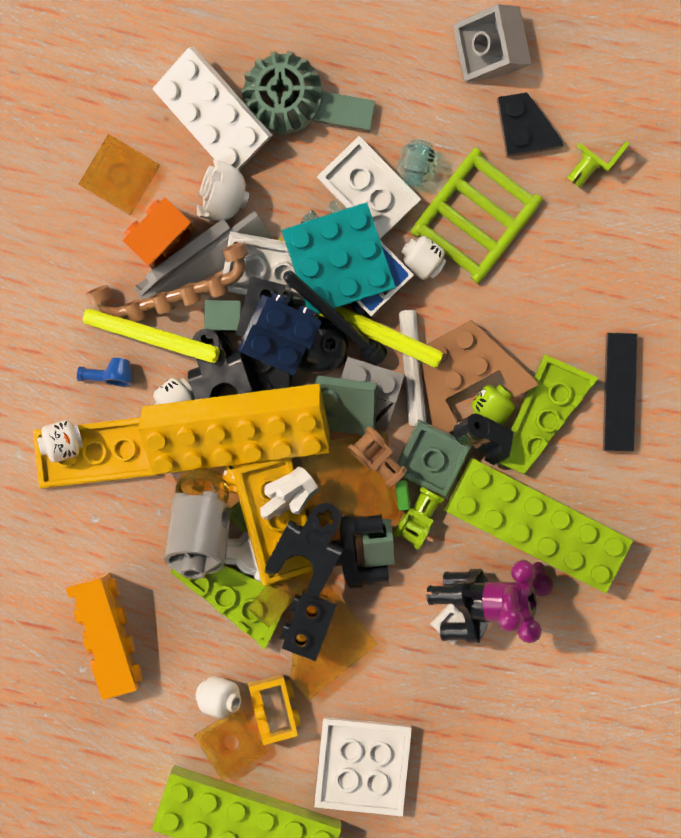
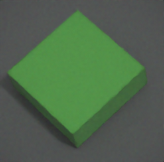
(402, 495)

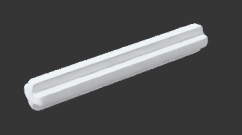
(412, 370)

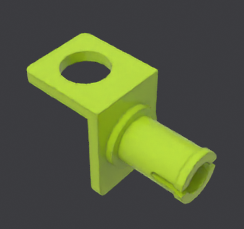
(590, 162)

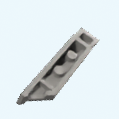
(198, 258)

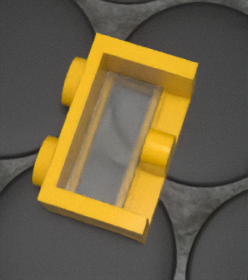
(273, 709)

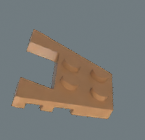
(466, 360)

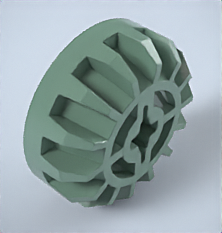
(288, 113)

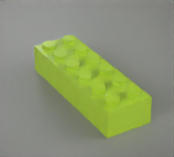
(538, 525)
(213, 808)

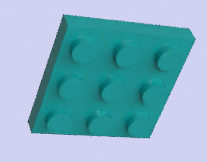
(340, 256)

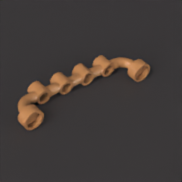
(188, 293)

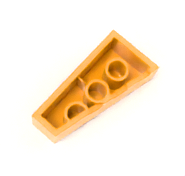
(106, 635)

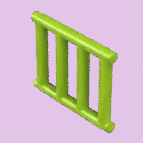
(513, 225)

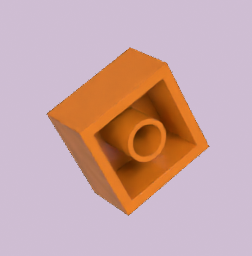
(158, 233)

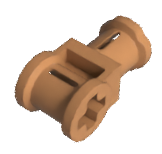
(375, 454)

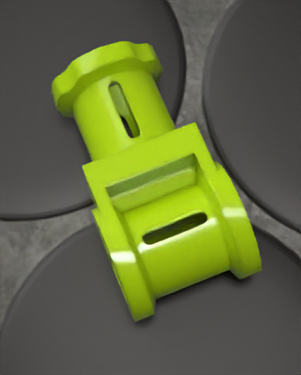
(418, 520)

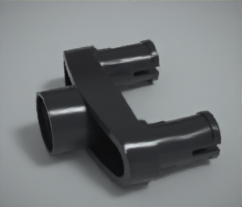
(355, 574)

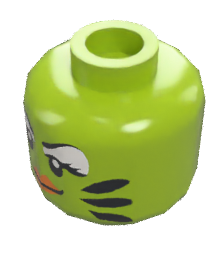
(494, 403)

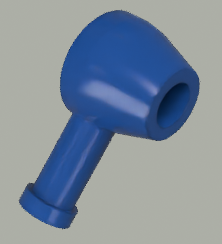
(117, 373)

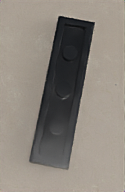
(619, 392)

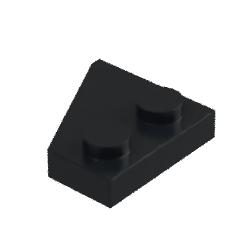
(525, 126)

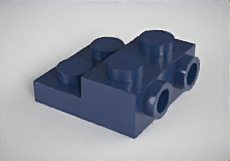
(279, 333)

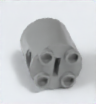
(197, 534)

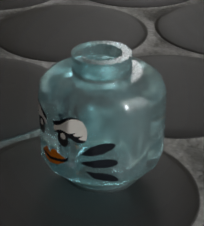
(417, 162)

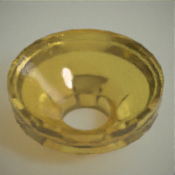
(194, 483)

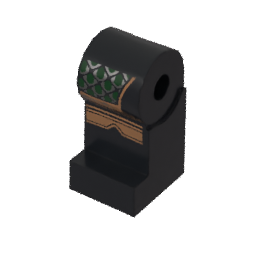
(485, 436)

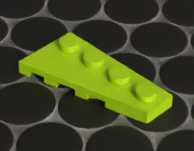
(545, 410)
(230, 595)

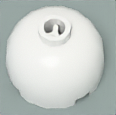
(222, 192)

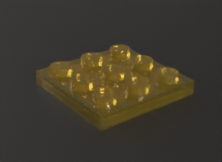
(349, 484)

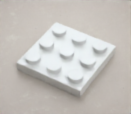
(362, 766)

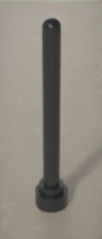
(371, 350)

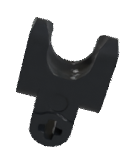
(230, 368)
(311, 543)

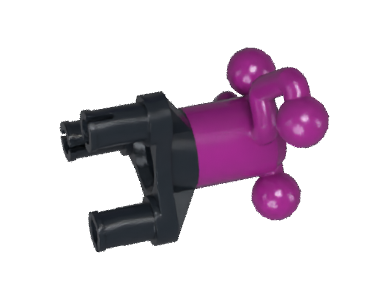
(486, 602)

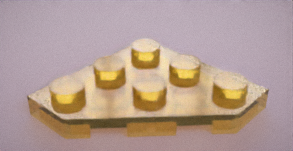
(342, 647)

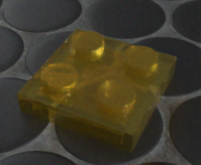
(119, 174)

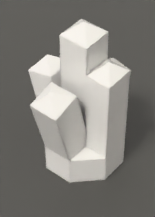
(289, 492)

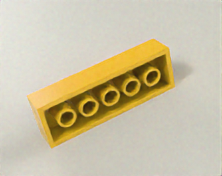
(235, 429)

